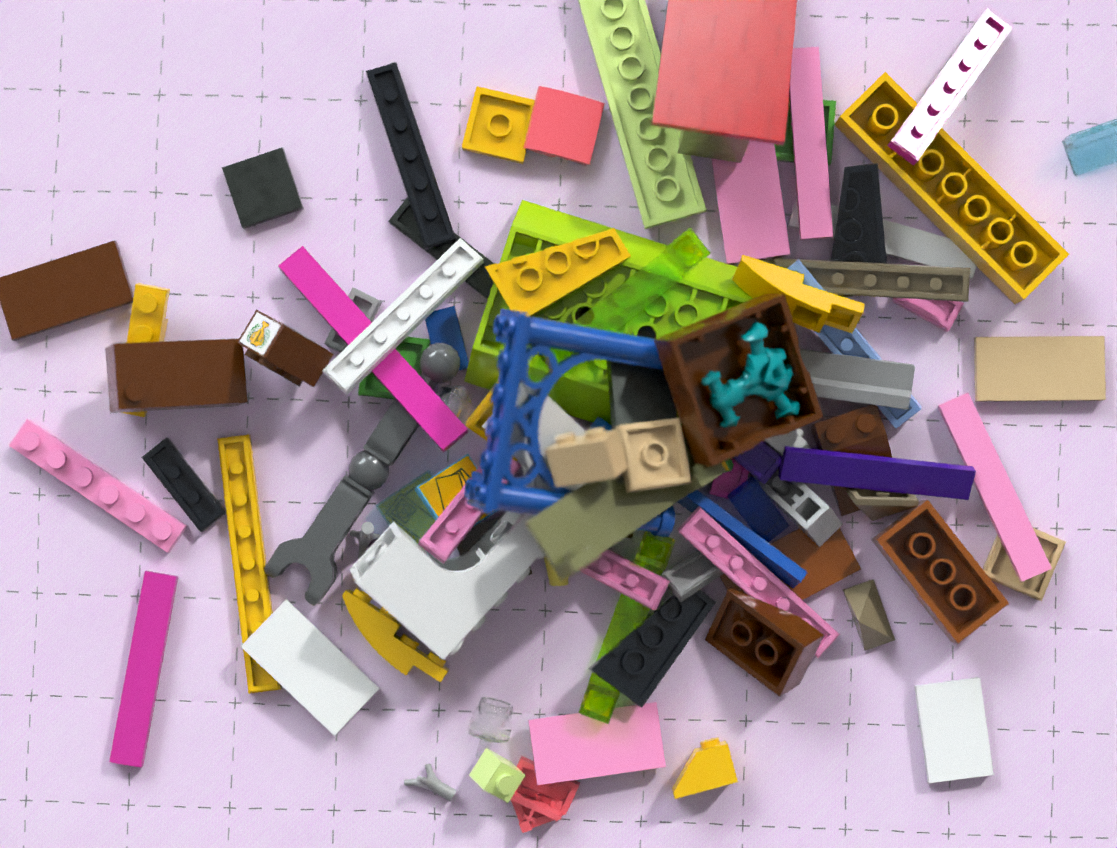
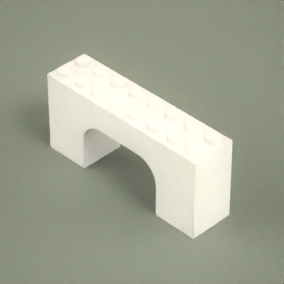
(451, 598)

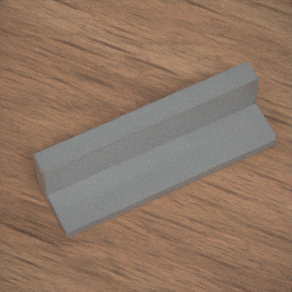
(860, 378)

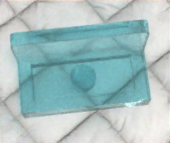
(1092, 147)

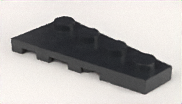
(860, 218)
(650, 649)

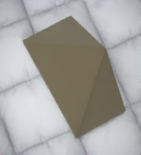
(881, 503)
(868, 614)

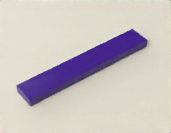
(876, 473)

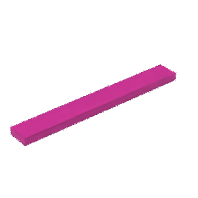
(394, 370)

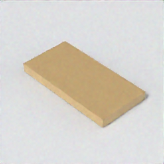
(1040, 368)

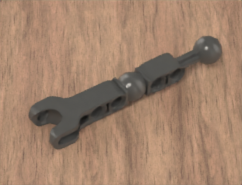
(366, 473)

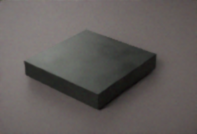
(262, 188)

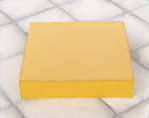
(498, 125)

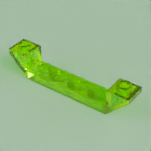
(643, 287)
(599, 696)

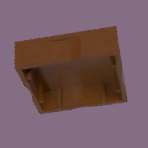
(718, 346)

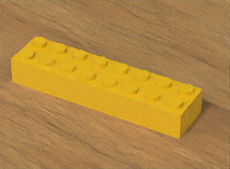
(954, 193)

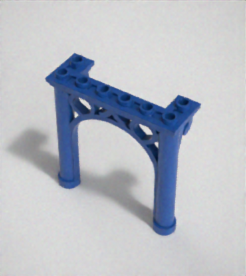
(516, 330)

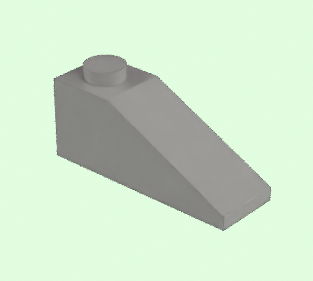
(802, 507)

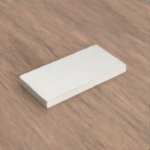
(310, 667)

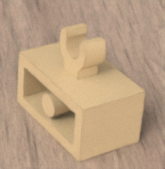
(586, 457)

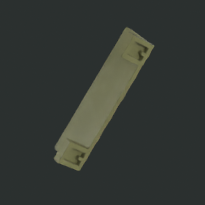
(602, 514)

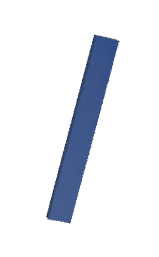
(767, 554)

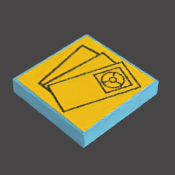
(445, 485)

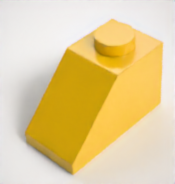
(706, 769)

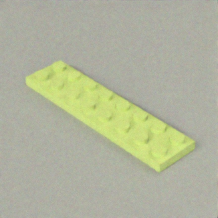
(629, 70)

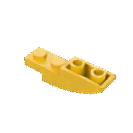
(807, 305)
(148, 318)
(380, 631)

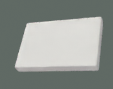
(953, 730)

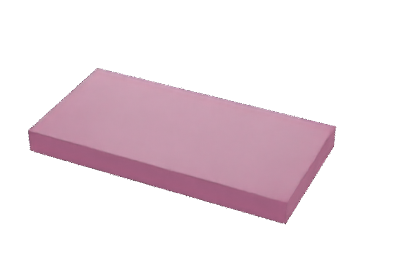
(751, 205)
(584, 748)

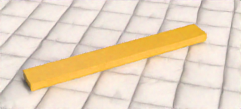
(246, 548)

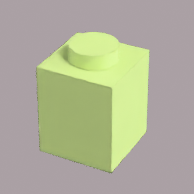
(497, 775)

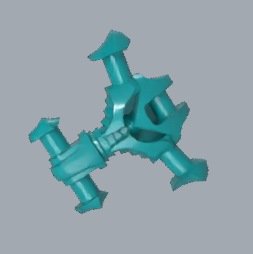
(762, 376)

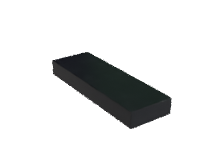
(184, 484)

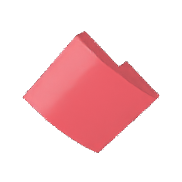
(563, 125)

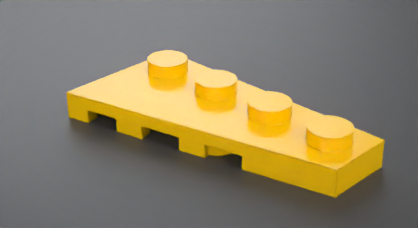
(551, 274)

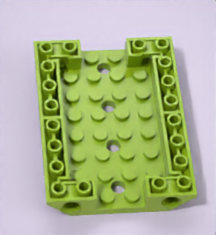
(584, 387)

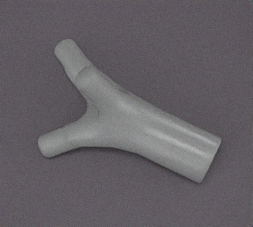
(364, 537)
(432, 783)

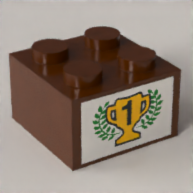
(284, 350)

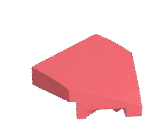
(540, 803)

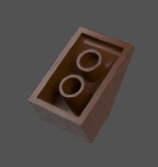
(856, 433)
(764, 640)

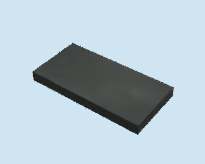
(638, 395)

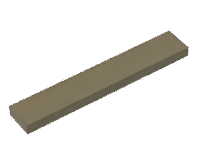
(888, 279)

